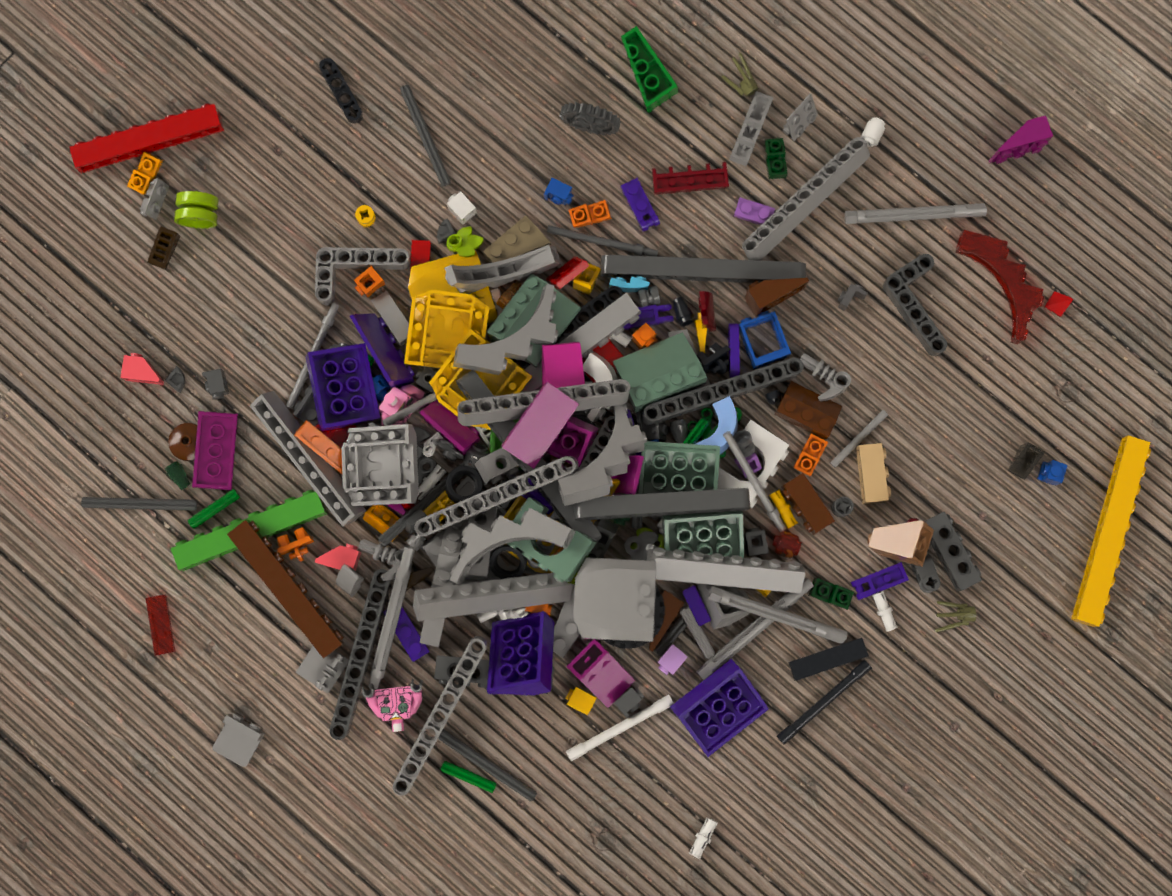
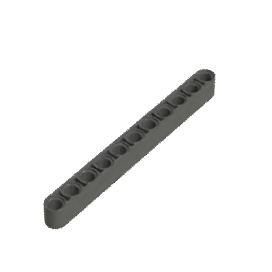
(699, 269)
(474, 388)

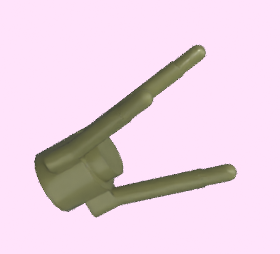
(748, 85)
(965, 614)

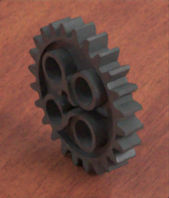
(590, 118)

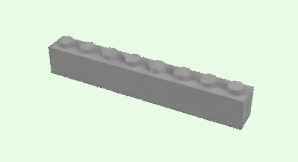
(594, 333)
(314, 468)
(727, 570)
(489, 596)

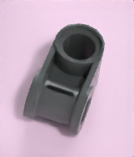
(925, 574)

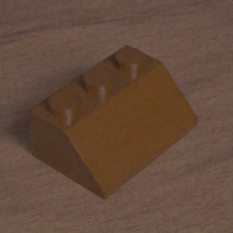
(805, 410)

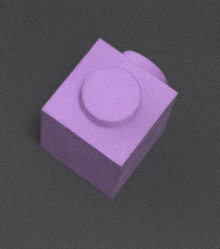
(671, 660)

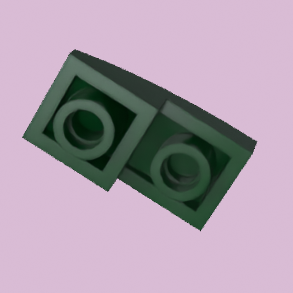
(775, 158)
(831, 593)

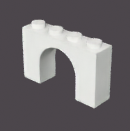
(771, 451)

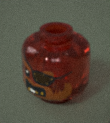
(786, 544)

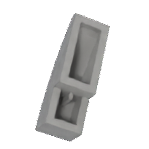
(392, 316)
(349, 580)

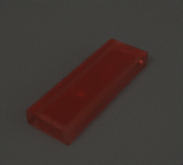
(160, 625)

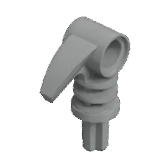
(829, 375)
(379, 551)

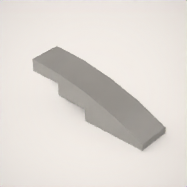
(751, 128)

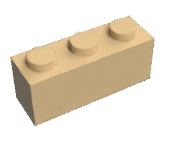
(873, 473)

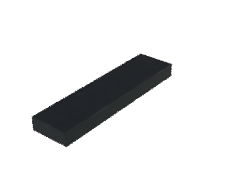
(828, 659)

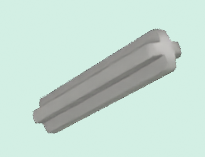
(697, 632)

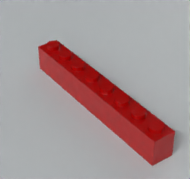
(146, 138)

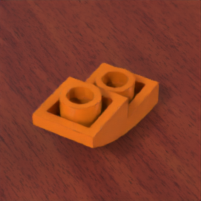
(590, 214)
(810, 454)

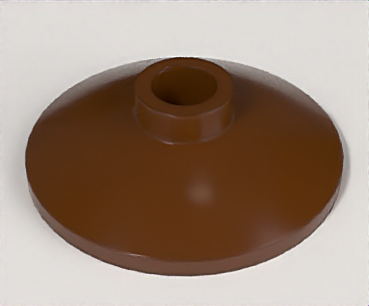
(177, 447)

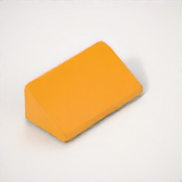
(380, 518)

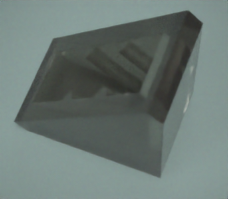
(1025, 460)

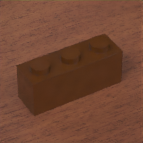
(807, 504)

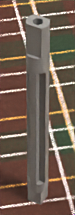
(915, 213)
(391, 617)
(814, 627)
(749, 633)

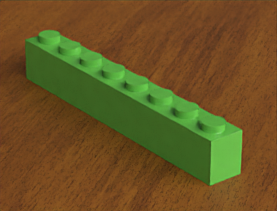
(271, 522)

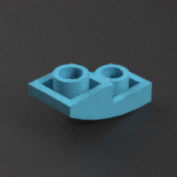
(634, 285)

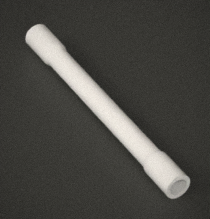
(582, 748)

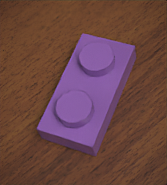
(753, 211)

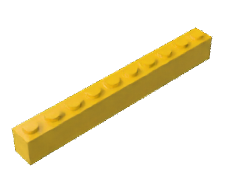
(1111, 531)

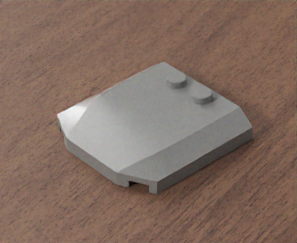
(381, 465)
(615, 599)

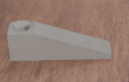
(721, 614)

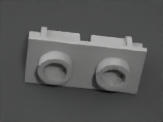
(157, 191)

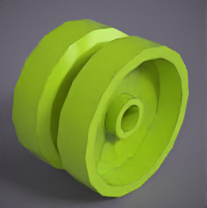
(196, 209)

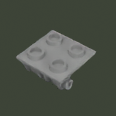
(801, 118)
(321, 671)

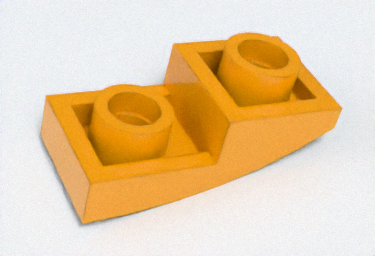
(144, 173)

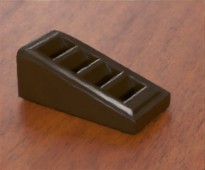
(157, 245)
(418, 576)

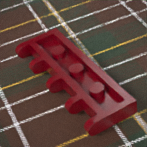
(690, 180)

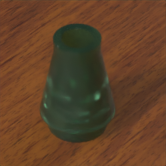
(178, 475)

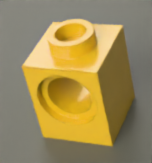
(580, 700)

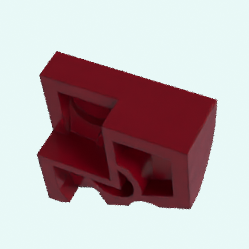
(706, 307)

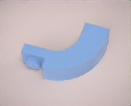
(727, 422)

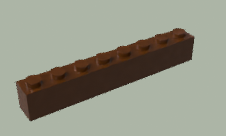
(286, 588)

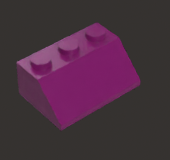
(448, 426)
(573, 440)

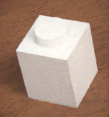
(461, 207)

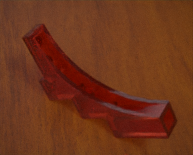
(1010, 275)

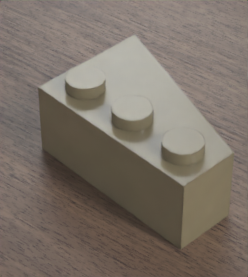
(516, 241)

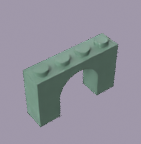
(562, 564)

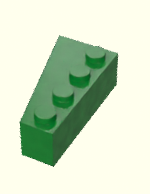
(650, 74)

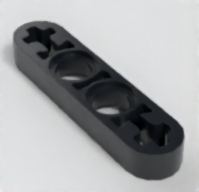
(341, 90)

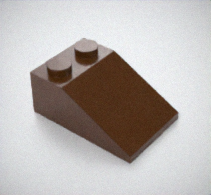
(770, 293)

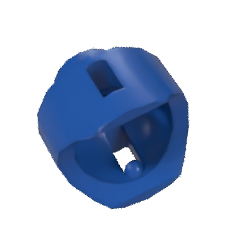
(380, 389)

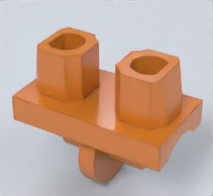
(286, 546)

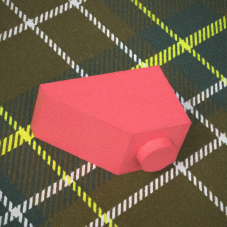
(138, 369)
(339, 556)

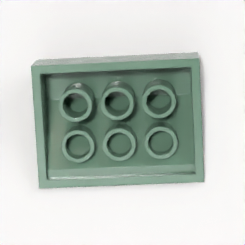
(522, 308)
(660, 371)
(678, 467)
(705, 533)

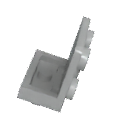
(238, 739)

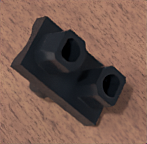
(716, 361)

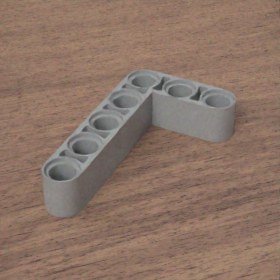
(353, 263)

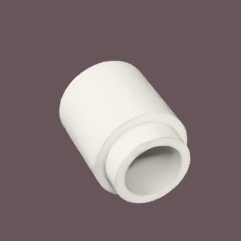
(873, 131)

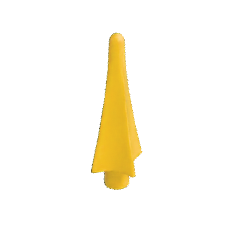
(701, 333)

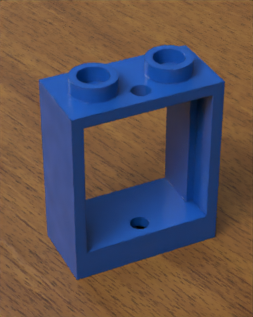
(772, 357)

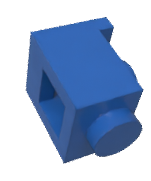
(558, 192)
(1052, 472)

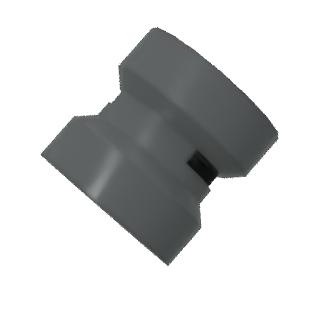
(649, 296)
(744, 441)
(844, 504)

